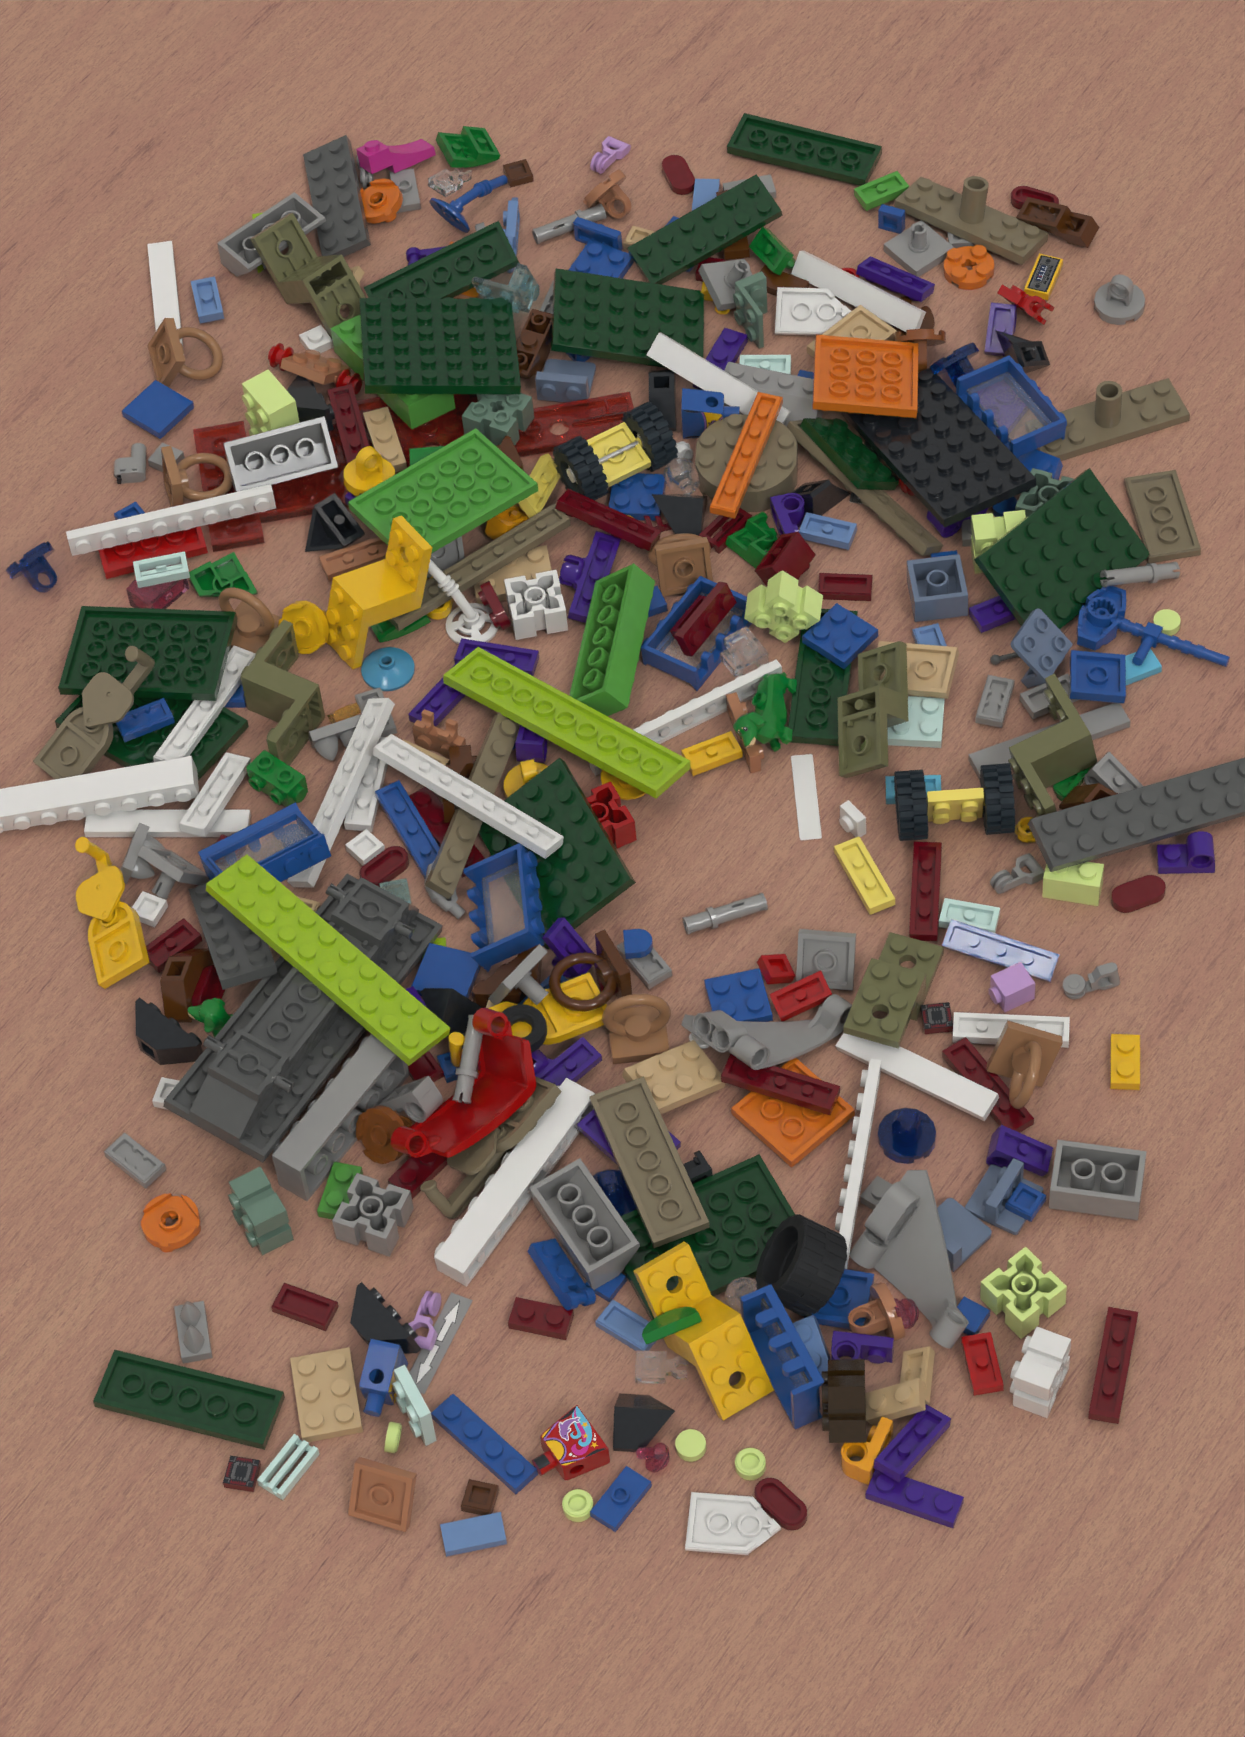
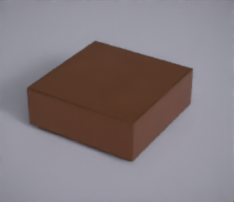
(518, 173)
(479, 1497)

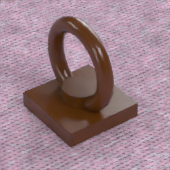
(609, 968)

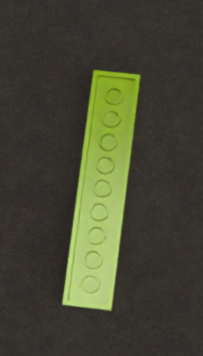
(567, 722)
(328, 959)

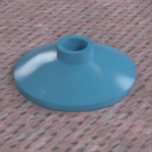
(388, 677)

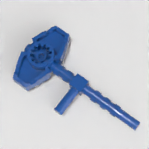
(1106, 614)

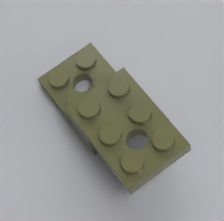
(872, 709)
(893, 990)

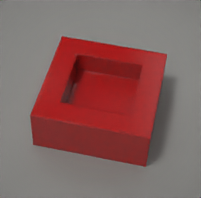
(776, 969)

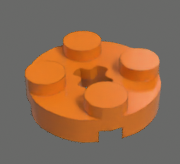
(389, 205)
(974, 256)
(174, 1236)

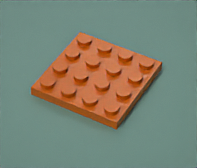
(865, 376)

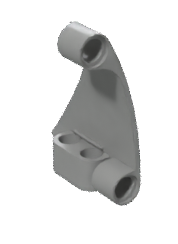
(769, 1043)
(910, 1251)

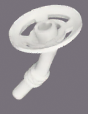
(470, 616)

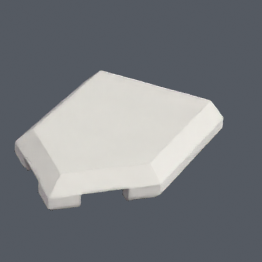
(807, 311)
(727, 1524)

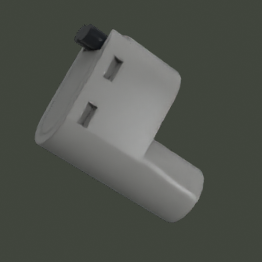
(131, 468)

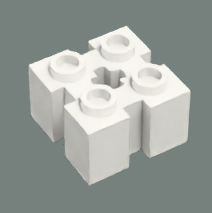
(536, 604)
(1040, 1371)

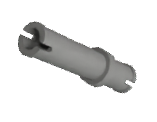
(566, 224)
(1150, 573)
(725, 913)
(468, 1064)

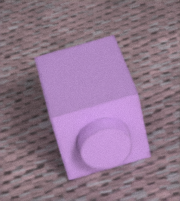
(1012, 987)

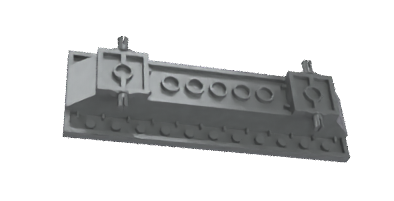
(290, 1033)

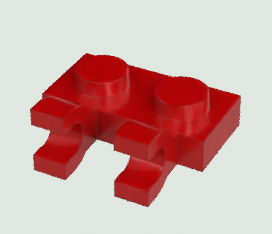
(1025, 302)

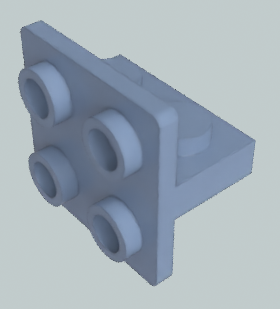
(994, 1191)

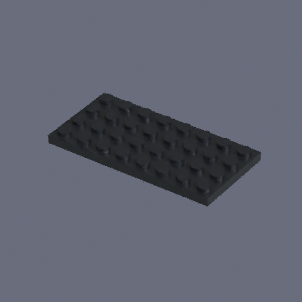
(945, 453)

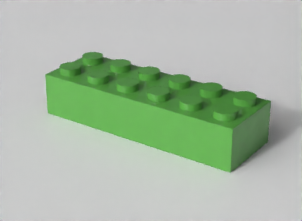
(411, 408)
(613, 640)

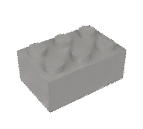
(1097, 1179)

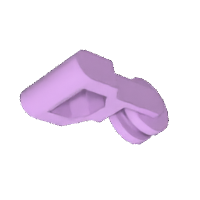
(603, 160)
(429, 1305)

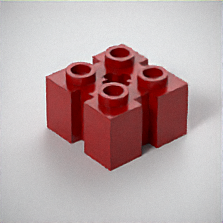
(614, 818)

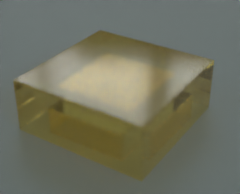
(344, 713)

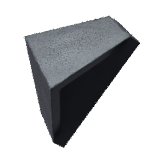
(1027, 353)
(820, 496)
(683, 512)
(332, 526)
(450, 1007)
(637, 1421)

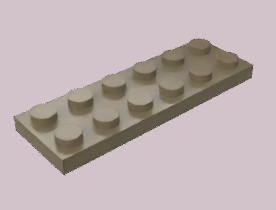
(649, 1162)

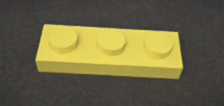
(547, 477)
(864, 875)

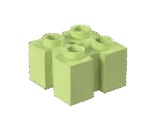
(989, 529)
(783, 606)
(1023, 1292)

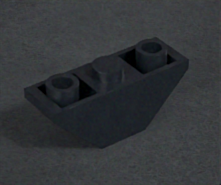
(663, 394)
(309, 402)
(164, 1037)
(380, 1323)

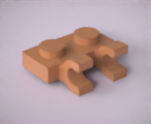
(435, 738)

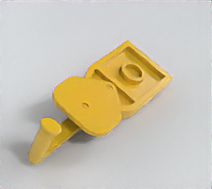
(115, 929)
(560, 1021)

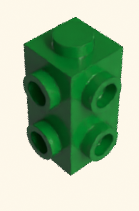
(276, 779)

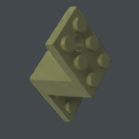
(308, 277)
(282, 695)
(1053, 752)

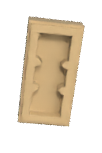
(919, 1364)

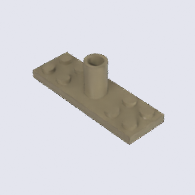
(971, 218)
(1118, 417)

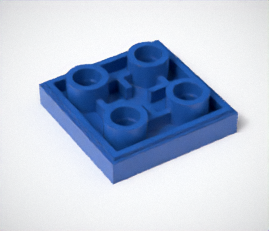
(157, 409)
(446, 969)

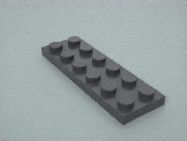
(337, 197)
(234, 948)

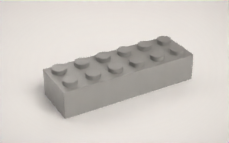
(331, 1121)

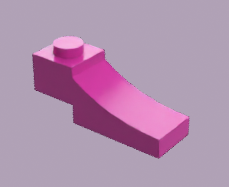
(377, 156)

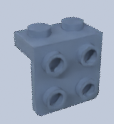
(565, 380)
(1040, 647)
(961, 1232)

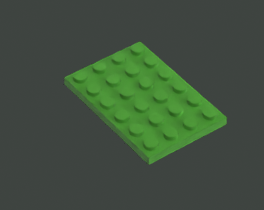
(446, 491)

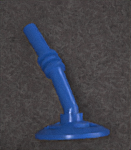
(453, 211)

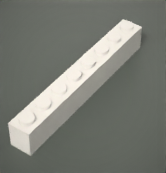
(98, 793)
(508, 1189)

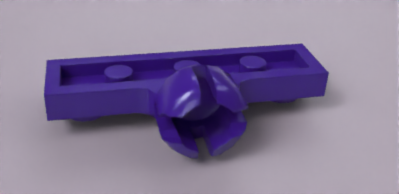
(584, 572)
(571, 1064)

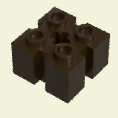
(844, 1401)

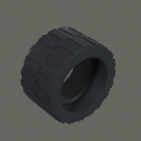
(802, 1264)

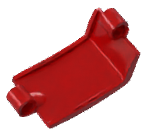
(502, 1087)

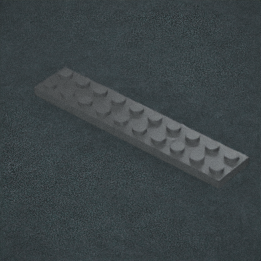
(1141, 816)

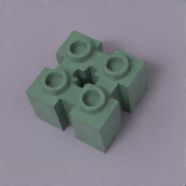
(499, 416)
(1038, 495)
(259, 1211)

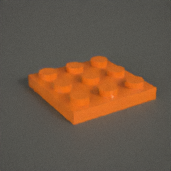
(789, 1128)

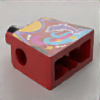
(571, 1447)

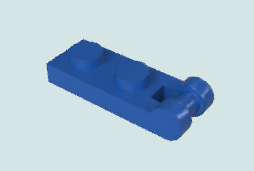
(561, 1274)

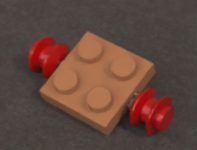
(314, 367)

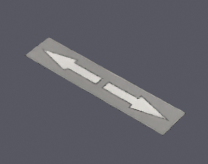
(446, 1328)

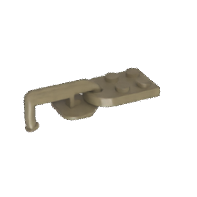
(75, 747)
(487, 1154)

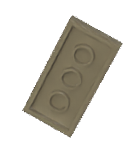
(1162, 516)

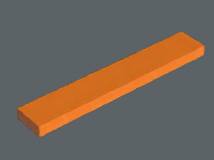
(746, 455)

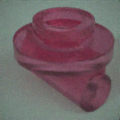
(907, 1311)
(656, 1456)

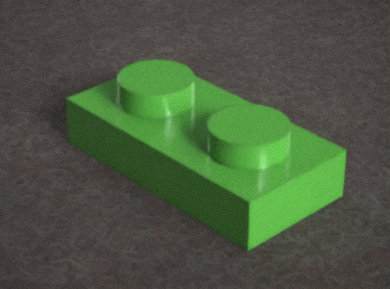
(880, 190)
(336, 1188)

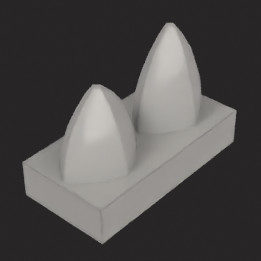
(326, 738)
(133, 865)
(193, 1332)

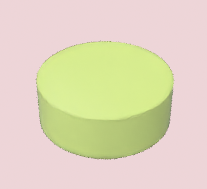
(1168, 620)
(393, 1437)
(690, 1445)
(750, 1463)
(577, 1505)

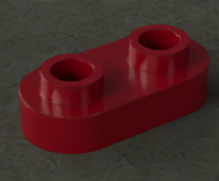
(489, 597)

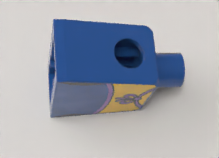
(701, 410)
(379, 1375)

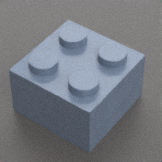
(937, 588)

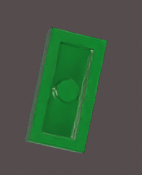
(772, 251)

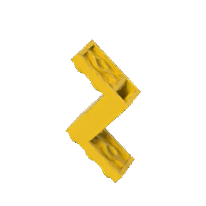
(377, 591)
(714, 1345)

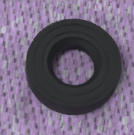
(534, 1017)

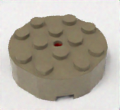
(775, 471)

